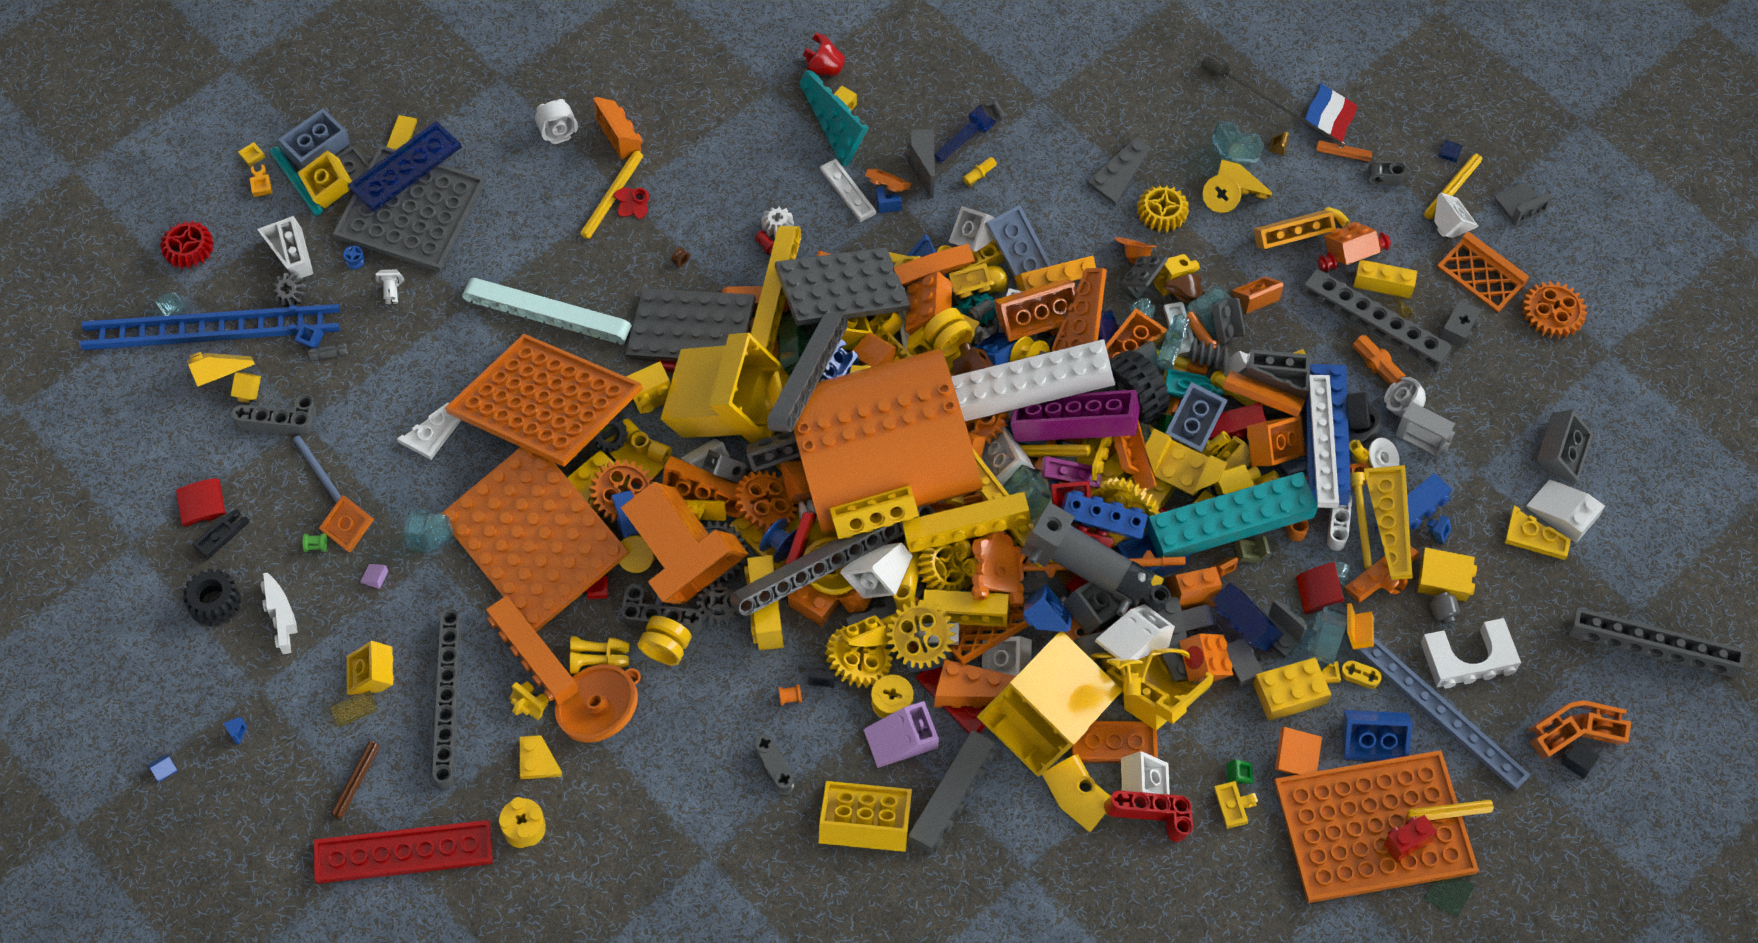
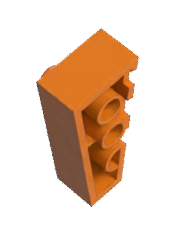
(1134, 333)
(699, 484)
(968, 685)

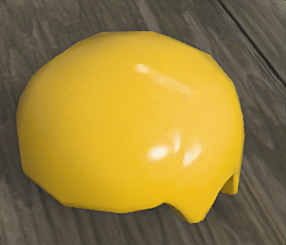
(999, 278)

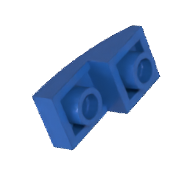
(624, 523)

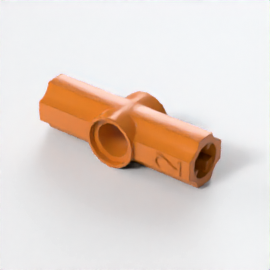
(1378, 360)

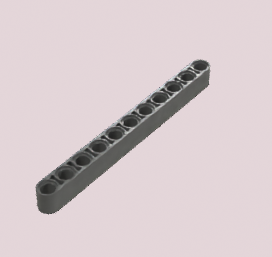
(814, 566)

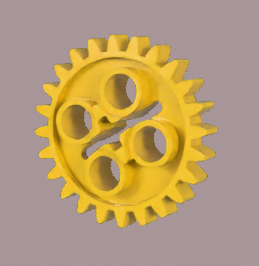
(1128, 495)
(902, 639)
(872, 661)

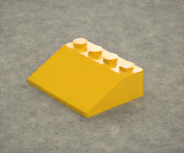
(865, 816)

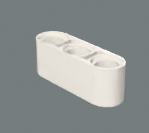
(1339, 529)

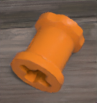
(790, 695)

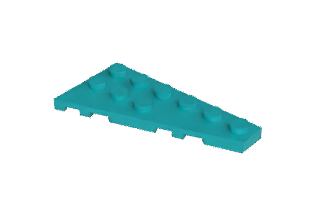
(835, 118)

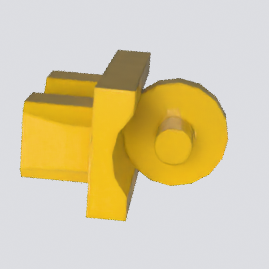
(526, 702)

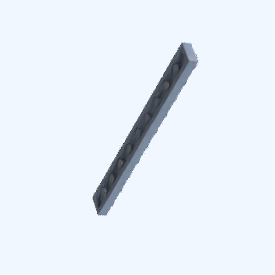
(1445, 715)

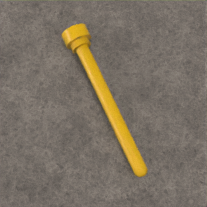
(1357, 481)

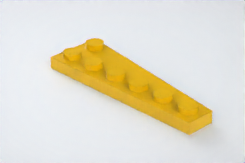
(1390, 505)

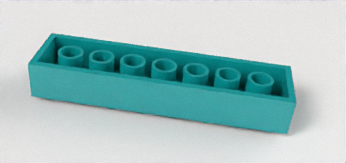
(1232, 516)

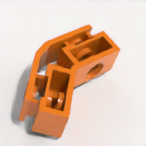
(1584, 725)

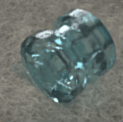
(1343, 570)

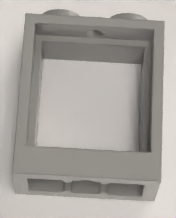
(1425, 429)

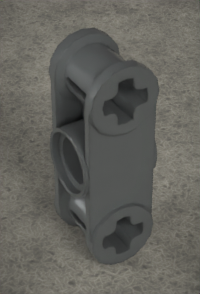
(774, 764)

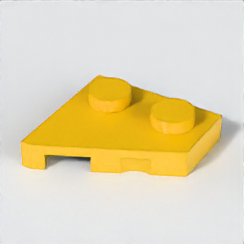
(536, 759)

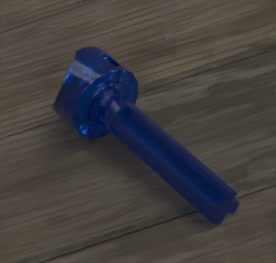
(978, 121)

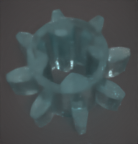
(1144, 306)

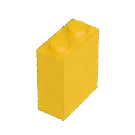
(1446, 573)

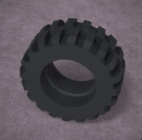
(1137, 373)

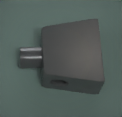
(725, 466)

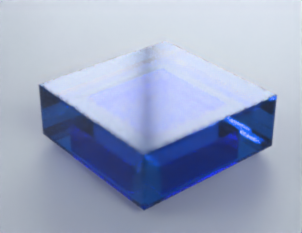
(1450, 151)

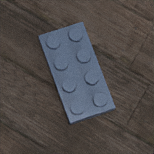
(1017, 242)

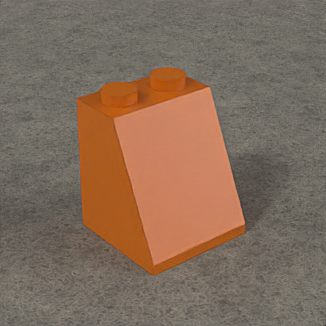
(1195, 587)

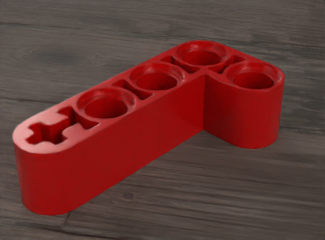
(1123, 805)

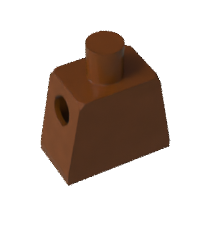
(970, 359)

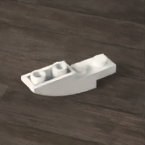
(281, 612)

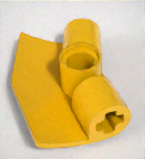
(651, 455)
(1064, 784)

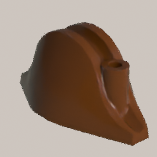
(1186, 287)

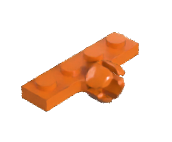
(1377, 577)

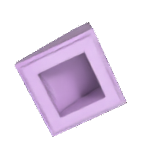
(374, 575)

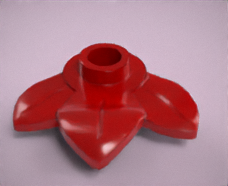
(630, 204)

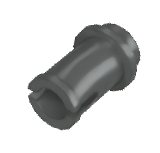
(980, 310)

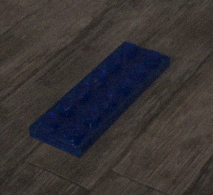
(404, 166)

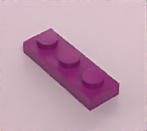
(1068, 471)

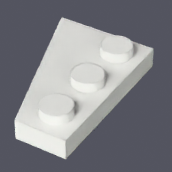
(431, 434)

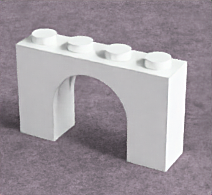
(1449, 670)

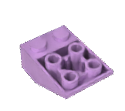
(902, 735)

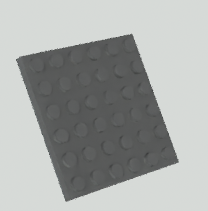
(419, 221)

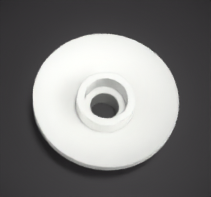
(1383, 453)

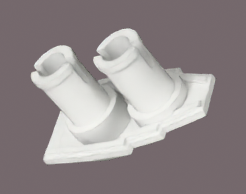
(390, 280)

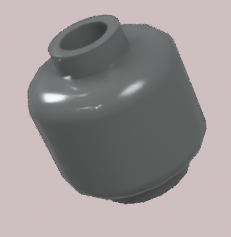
(1444, 607)

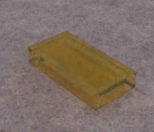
(354, 708)

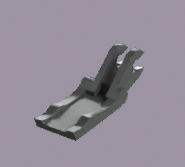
(986, 331)

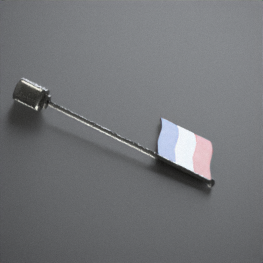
(1327, 114)

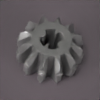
(285, 281)

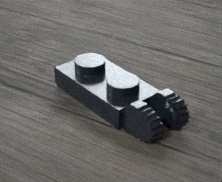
(220, 534)

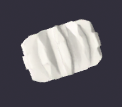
(775, 218)

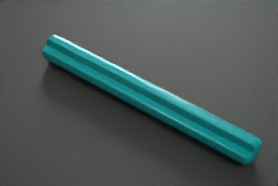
(295, 180)

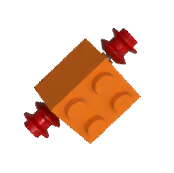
(1351, 245)

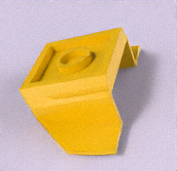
(1181, 465)

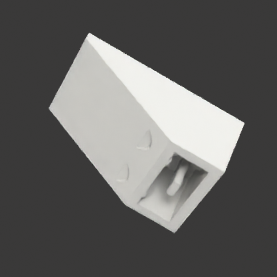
(1136, 634)

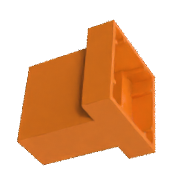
(680, 543)

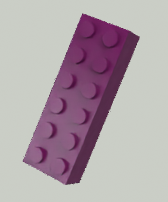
(1078, 417)

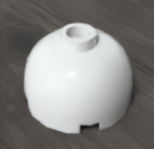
(1401, 394)

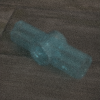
(1173, 342)

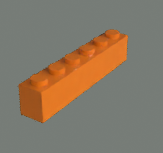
(532, 650)

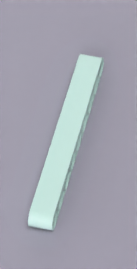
(547, 310)

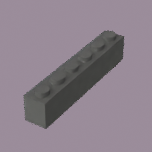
(951, 793)

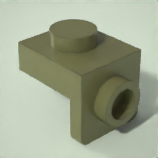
(1252, 550)

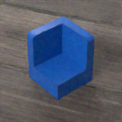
(887, 203)

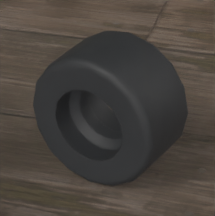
(1358, 410)

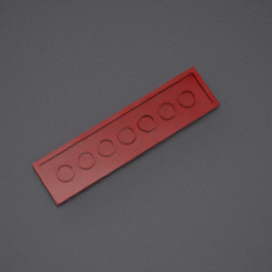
(402, 851)

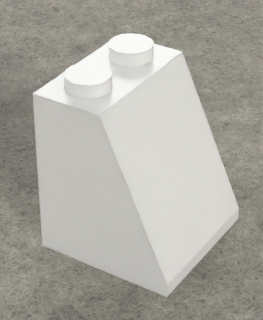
(878, 571)

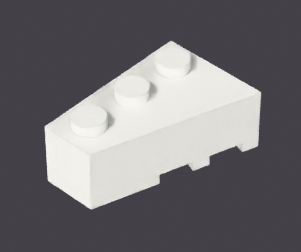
(289, 245)

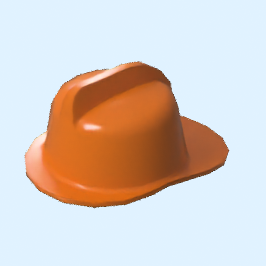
(1135, 249)

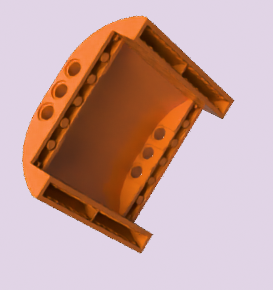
(885, 433)

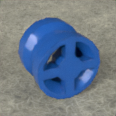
(352, 252)

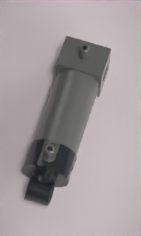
(1093, 561)

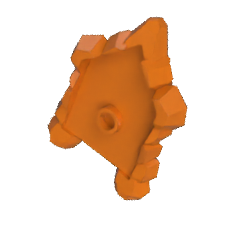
(998, 568)

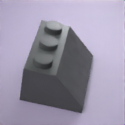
(1565, 445)

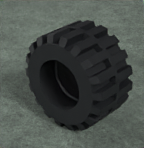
(215, 611)

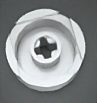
(556, 121)

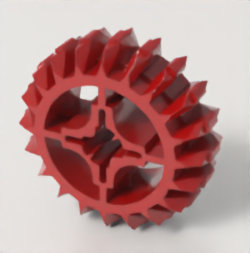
(190, 248)

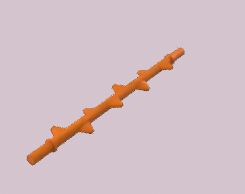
(1147, 560)

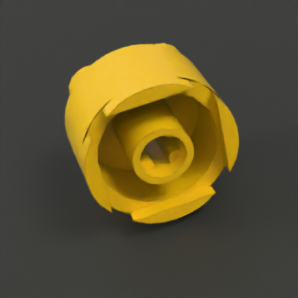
(521, 811)

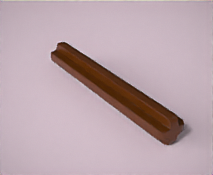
(355, 780)

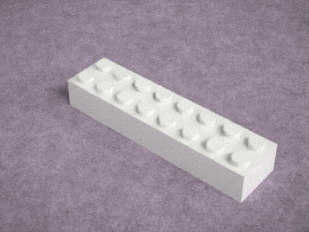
(1033, 380)

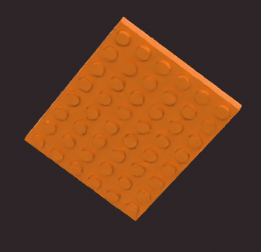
(544, 399)
(534, 535)
(1343, 819)

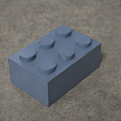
(313, 139)
(1195, 417)

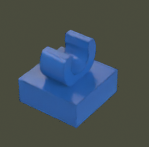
(1440, 528)

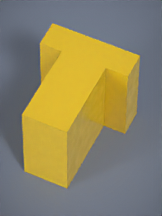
(722, 390)
(1050, 704)

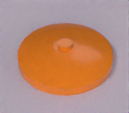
(601, 706)

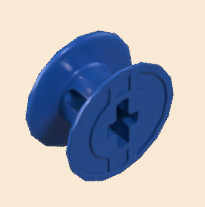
(778, 539)

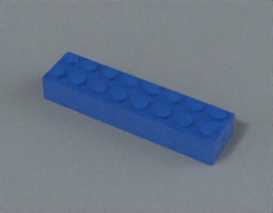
(1338, 385)

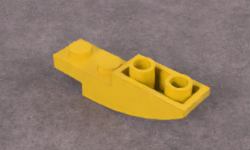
(871, 631)

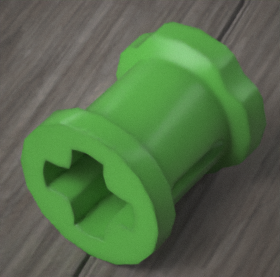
(315, 542)

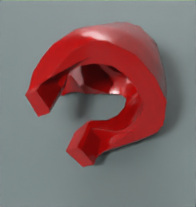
(826, 60)

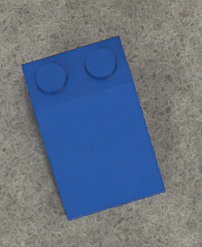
(997, 348)

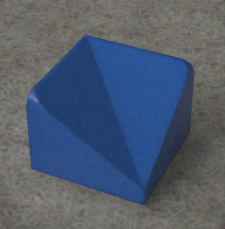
(309, 336)

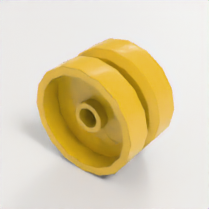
(948, 332)
(664, 640)

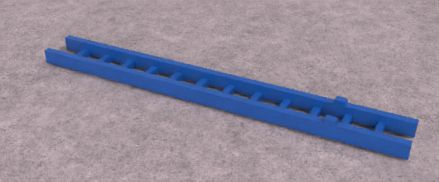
(201, 318)

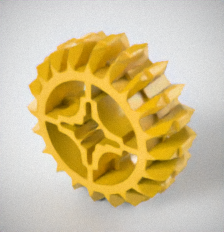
(1174, 211)
(937, 570)

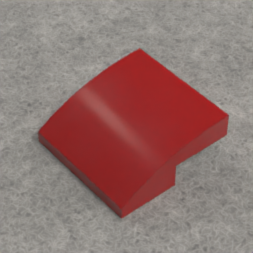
(200, 501)
(1319, 588)

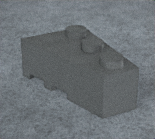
(1281, 370)

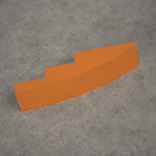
(942, 261)

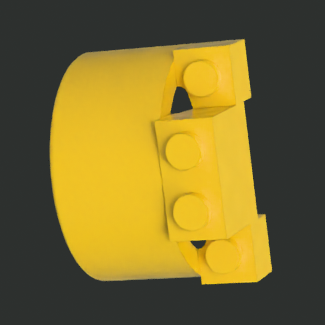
(1160, 697)

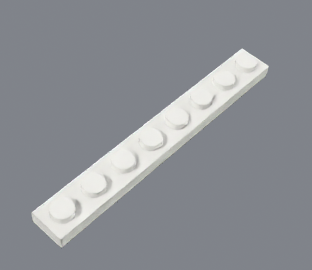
(1323, 441)

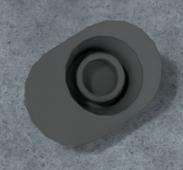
(1366, 434)

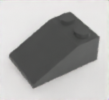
(921, 153)

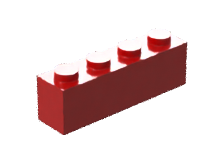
(1236, 421)

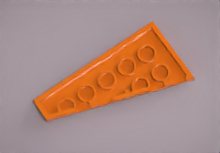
(1085, 312)

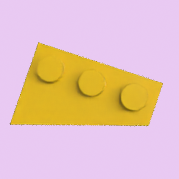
(1533, 536)

